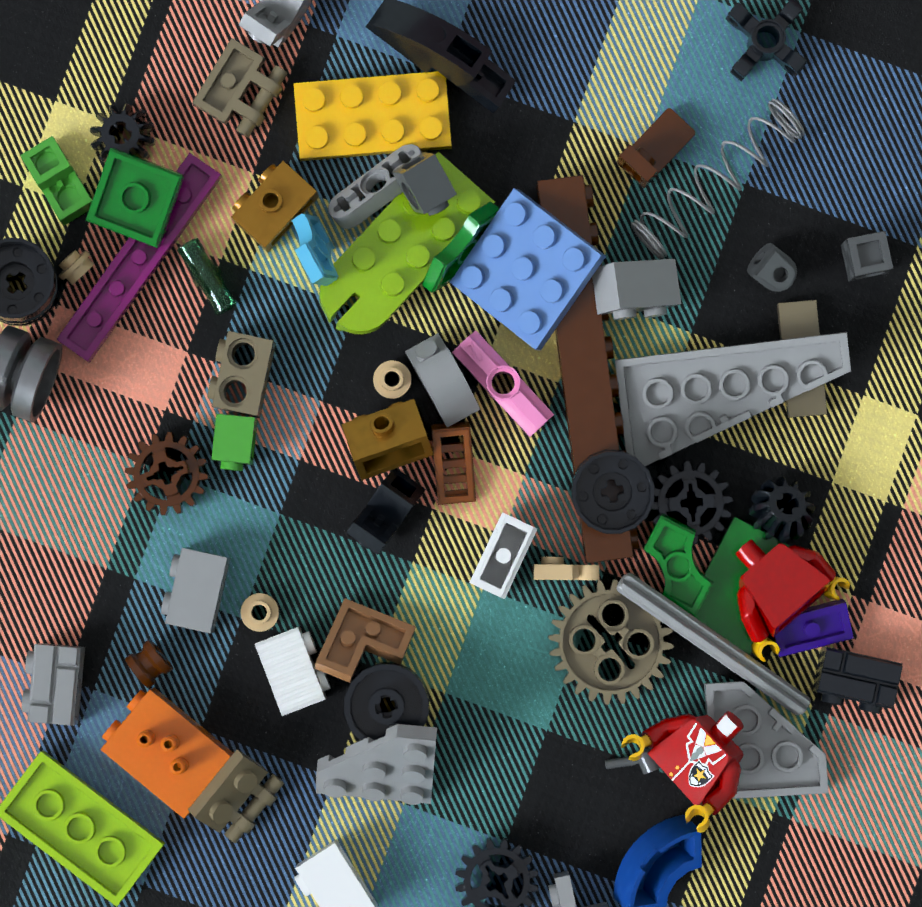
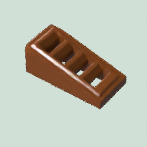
(461, 495)

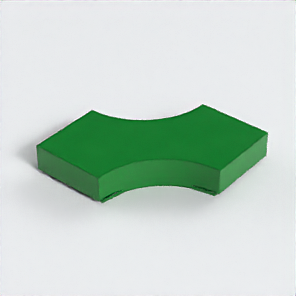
(451, 257)
(672, 548)

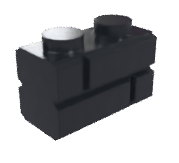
(857, 678)

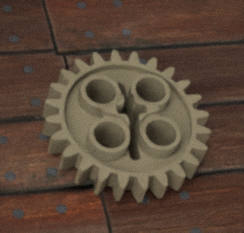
(584, 664)

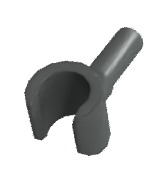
(646, 763)

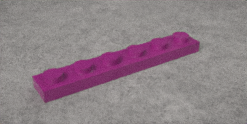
(135, 266)

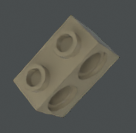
(253, 376)

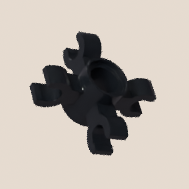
(744, 21)

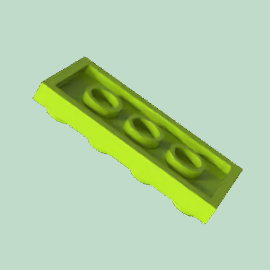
(79, 828)

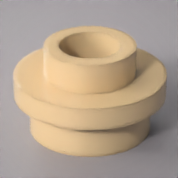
(75, 266)
(395, 391)
(271, 608)

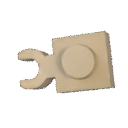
(554, 569)

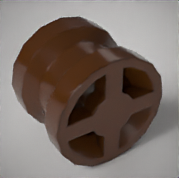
(148, 663)

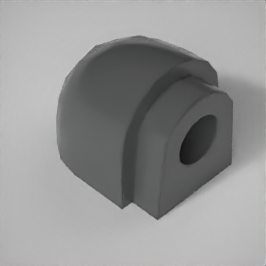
(772, 268)

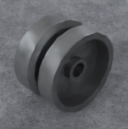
(27, 372)

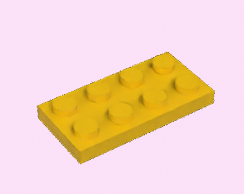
(372, 115)

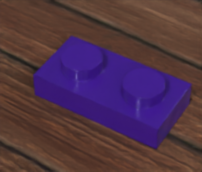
(816, 628)

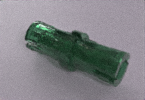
(207, 276)

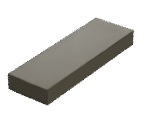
(797, 321)

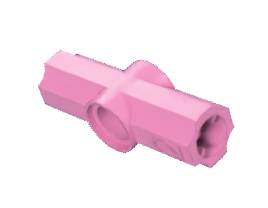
(484, 365)

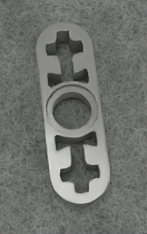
(373, 201)

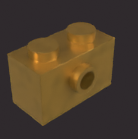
(273, 205)
(387, 439)

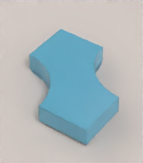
(315, 249)

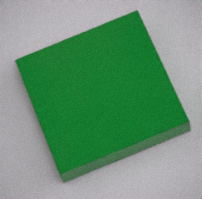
(135, 197)

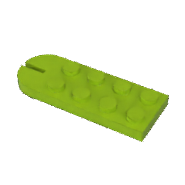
(395, 255)

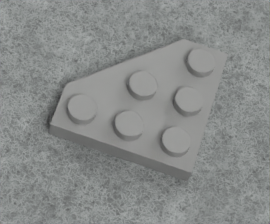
(776, 754)
(383, 769)

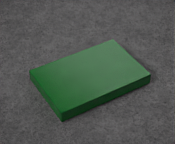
(721, 606)

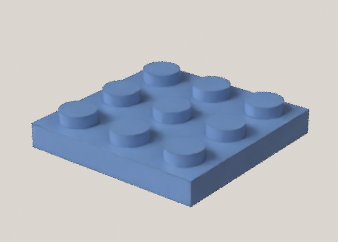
(527, 269)

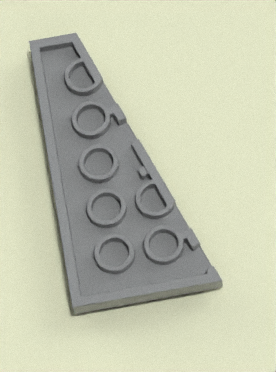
(700, 392)

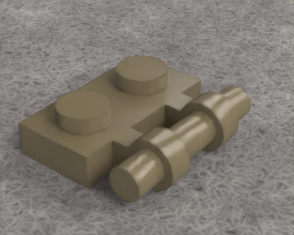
(230, 81)
(229, 791)

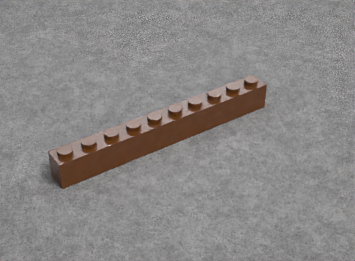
(585, 368)

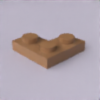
(362, 630)

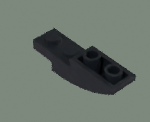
(446, 48)

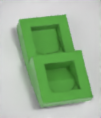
(57, 180)

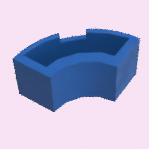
(657, 862)

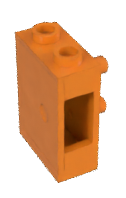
(165, 750)

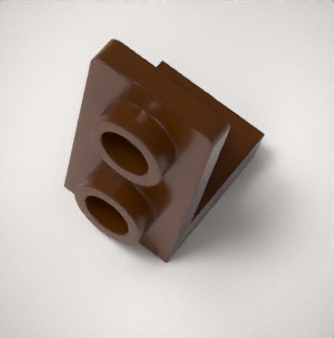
(656, 147)

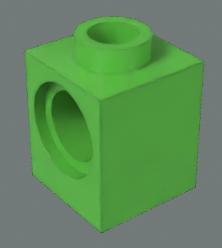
(234, 441)

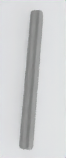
(713, 644)

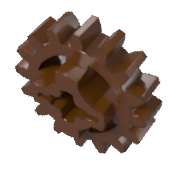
(161, 456)

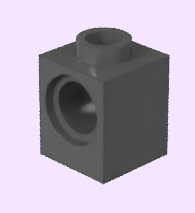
(425, 184)
(866, 256)

